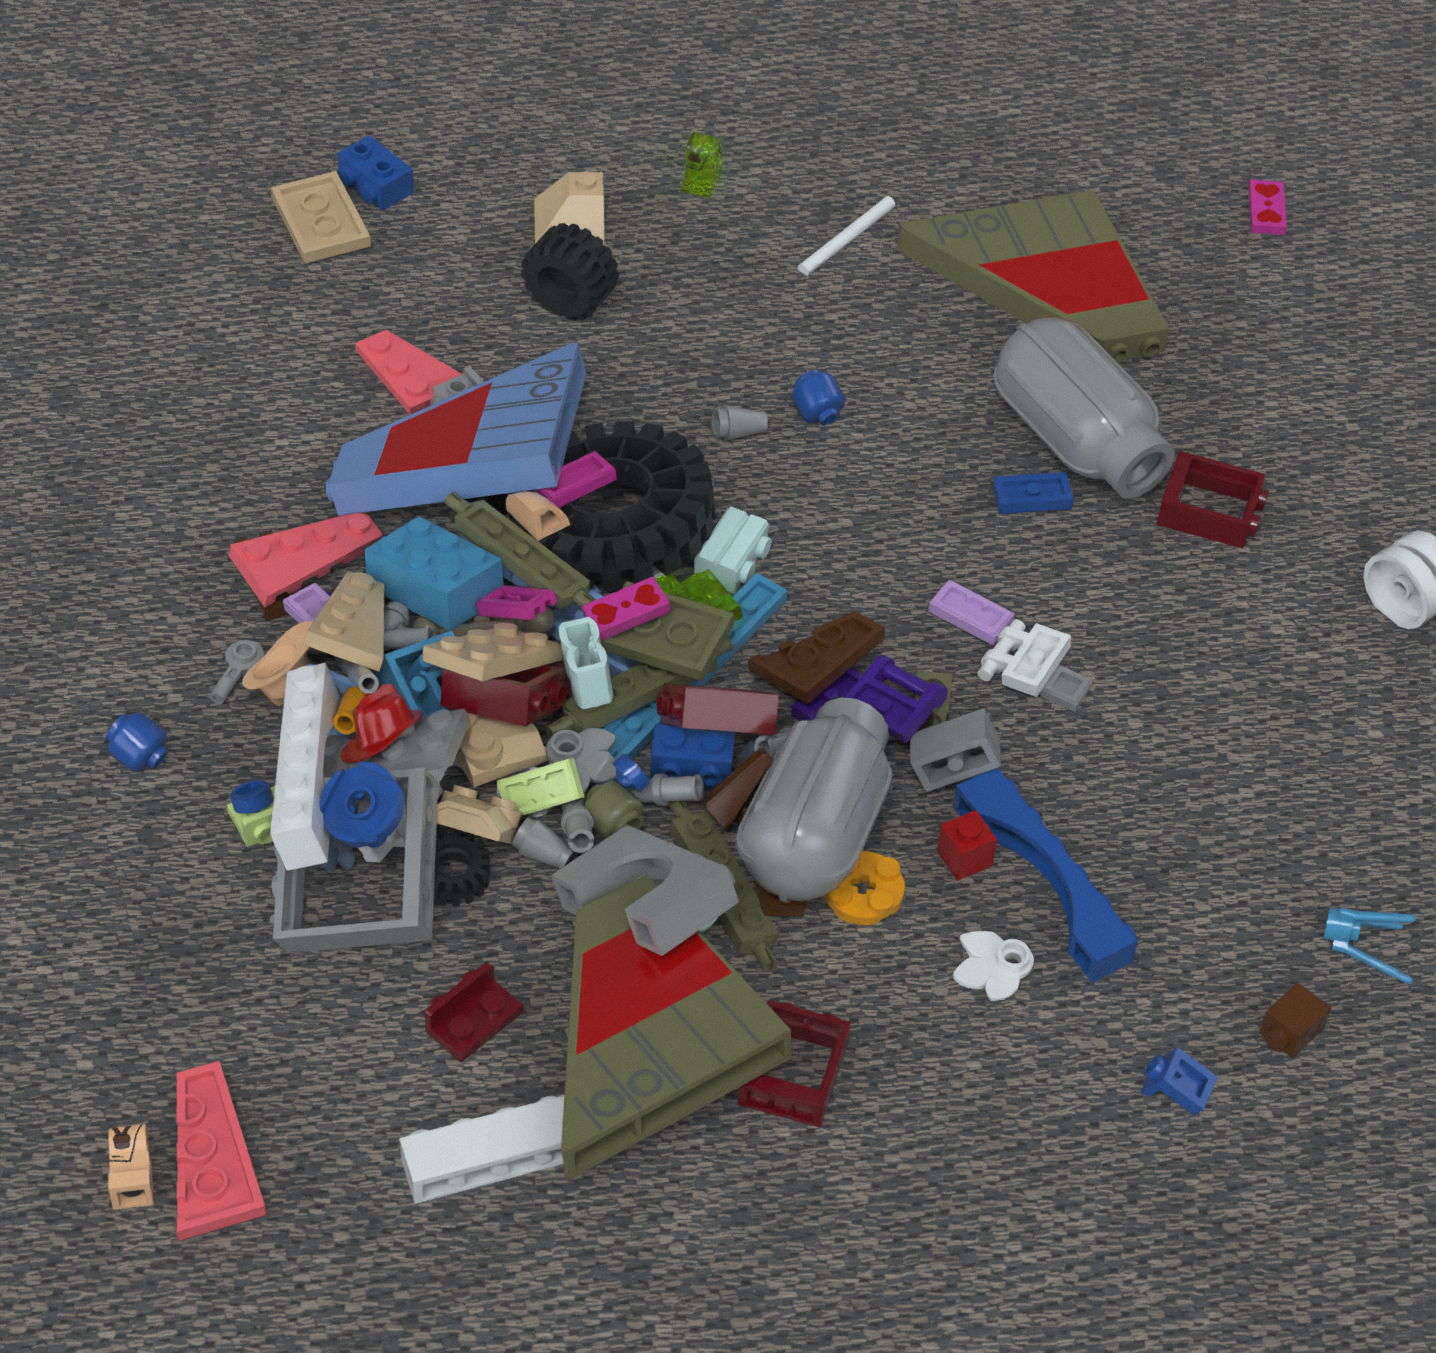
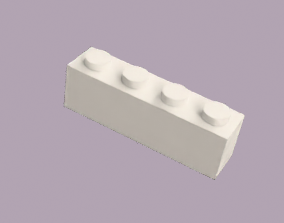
(483, 1149)

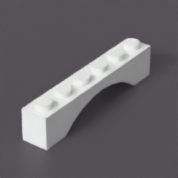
(307, 718)

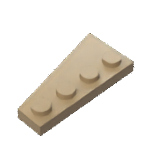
(352, 622)

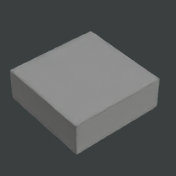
(1066, 688)

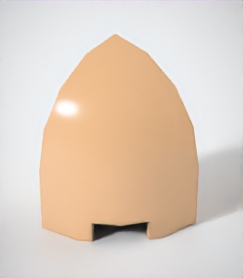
(536, 513)

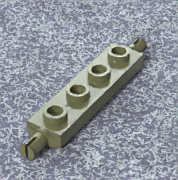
(519, 551)
(630, 692)
(745, 921)

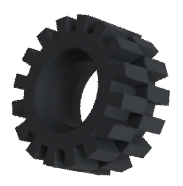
(470, 882)

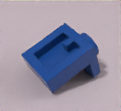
(1180, 1079)

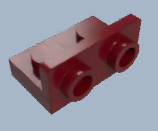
(471, 1013)

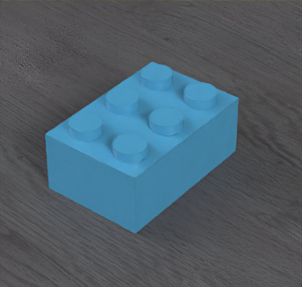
(433, 572)

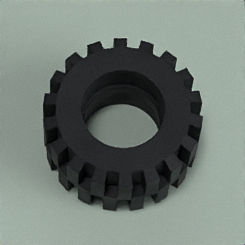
(570, 271)

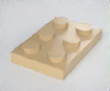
(320, 217)
(492, 652)

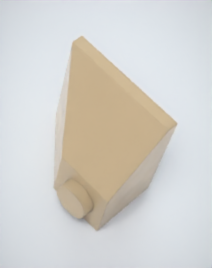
(574, 200)

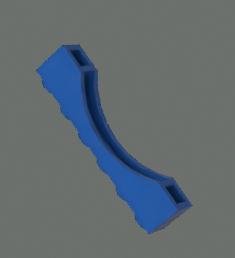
(1096, 934)

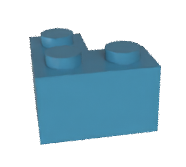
(413, 678)

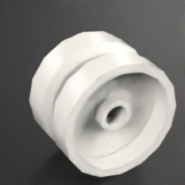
(1404, 580)

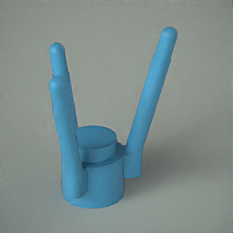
(1345, 925)

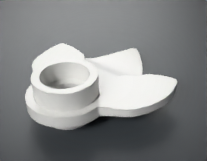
(988, 964)

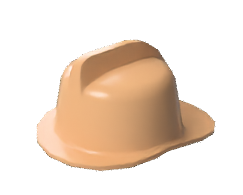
(285, 655)

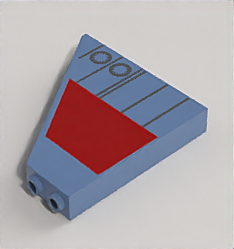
(475, 443)

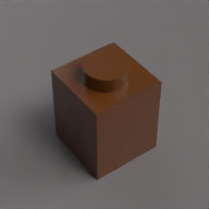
(1294, 1020)

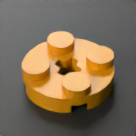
(877, 903)

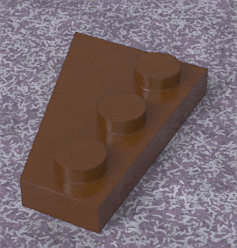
(817, 661)

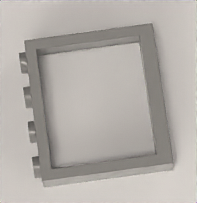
(418, 884)

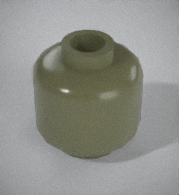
(613, 808)

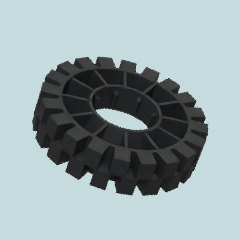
(657, 529)

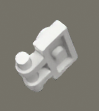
(1033, 662)

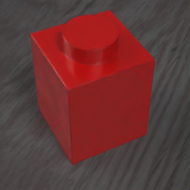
(966, 845)

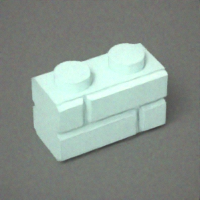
(734, 548)

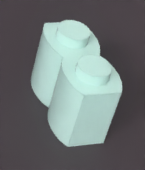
(586, 663)

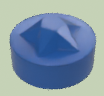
(630, 774)
(251, 797)

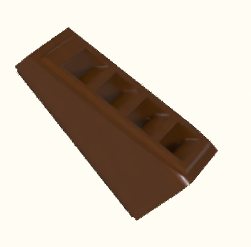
(732, 793)

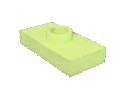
(542, 787)

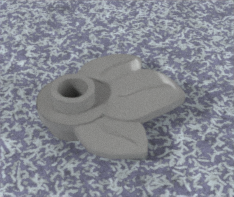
(589, 753)

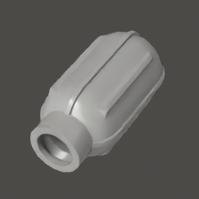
(1083, 405)
(817, 802)

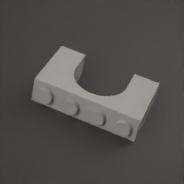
(687, 895)

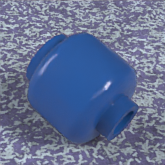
(818, 397)
(137, 742)

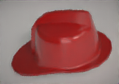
(377, 723)

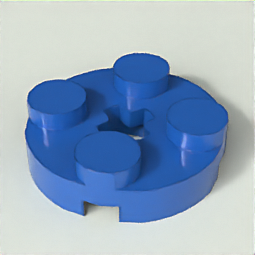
(374, 824)

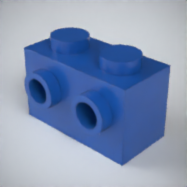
(375, 173)
(692, 753)

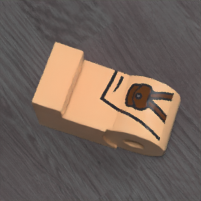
(130, 1166)

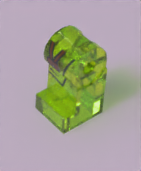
(702, 165)

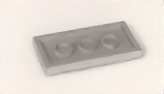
(427, 744)

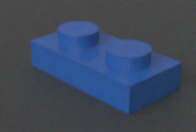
(1032, 492)

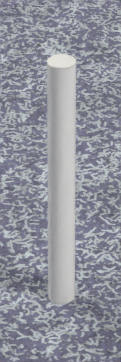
(846, 235)

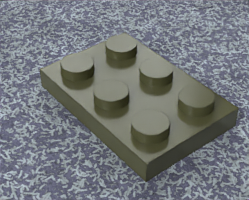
(677, 641)

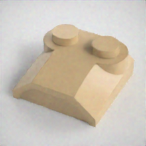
(498, 749)
(466, 813)

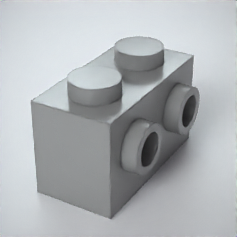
(955, 750)

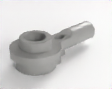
(239, 659)

